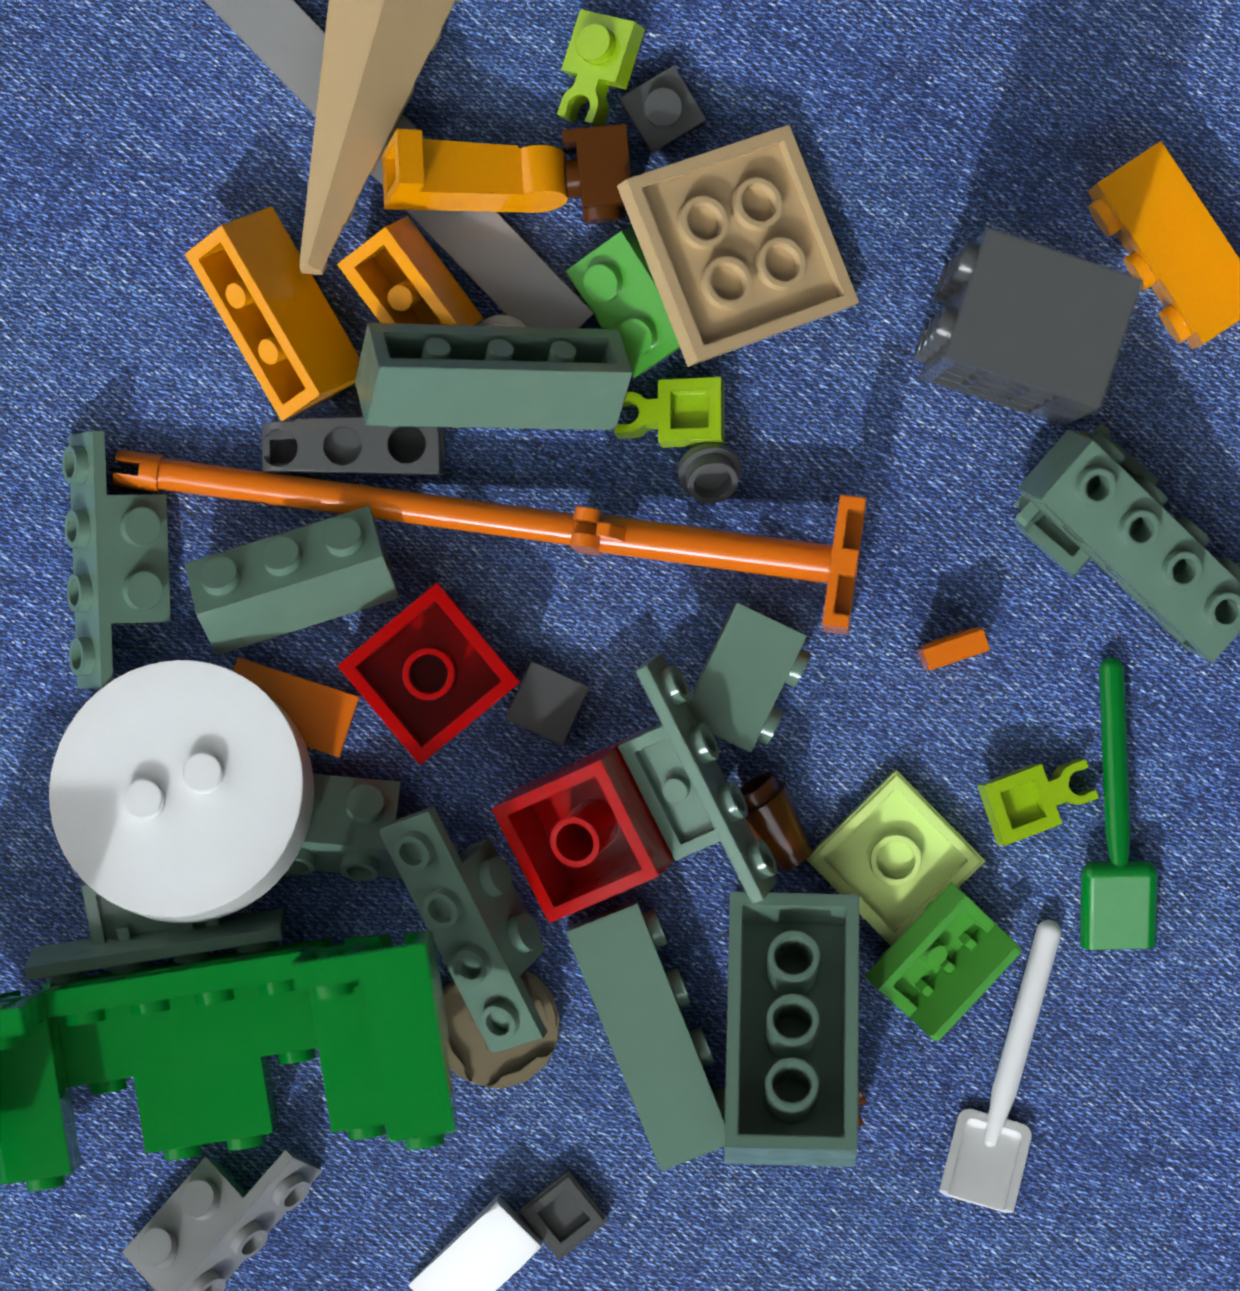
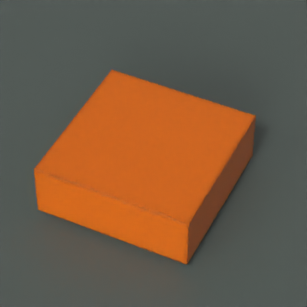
(952, 648)

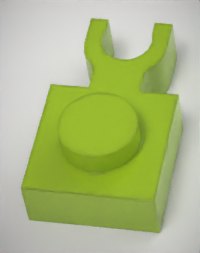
(598, 57)
(684, 413)
(1027, 800)

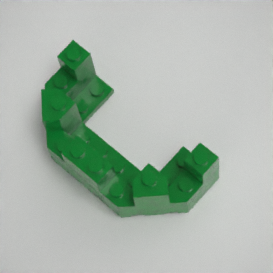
(203, 1047)

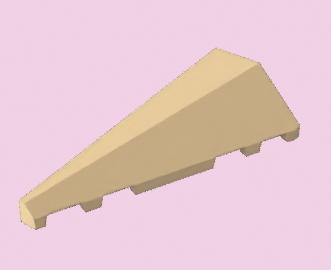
(364, 86)

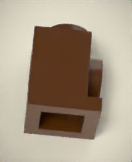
(598, 170)

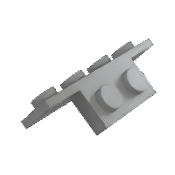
(215, 1224)

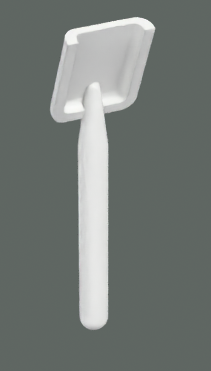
(988, 1148)

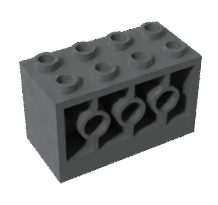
(1027, 327)

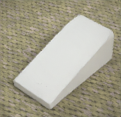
(482, 1253)

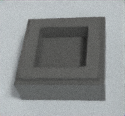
(547, 702)
(563, 1214)

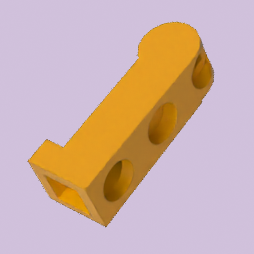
(471, 175)

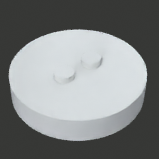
(181, 792)

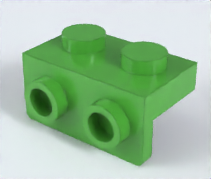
(625, 298)
(943, 962)

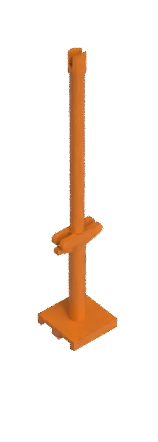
(584, 530)

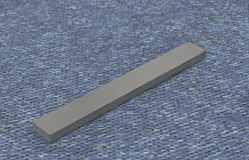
(474, 240)

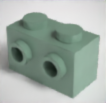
(746, 677)

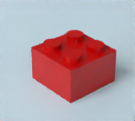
(429, 673)
(583, 833)

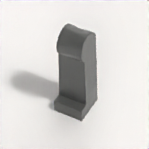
(352, 448)

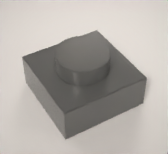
(662, 110)

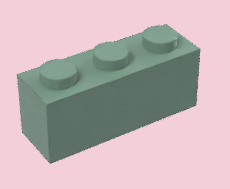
(291, 580)

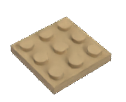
(737, 244)

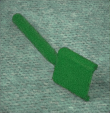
(1117, 894)

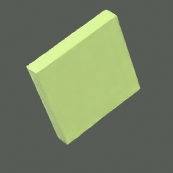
(894, 856)

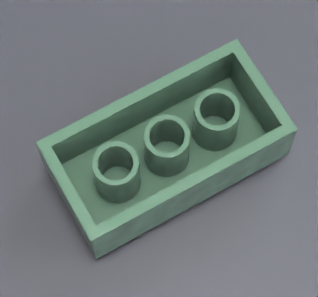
(792, 1030)

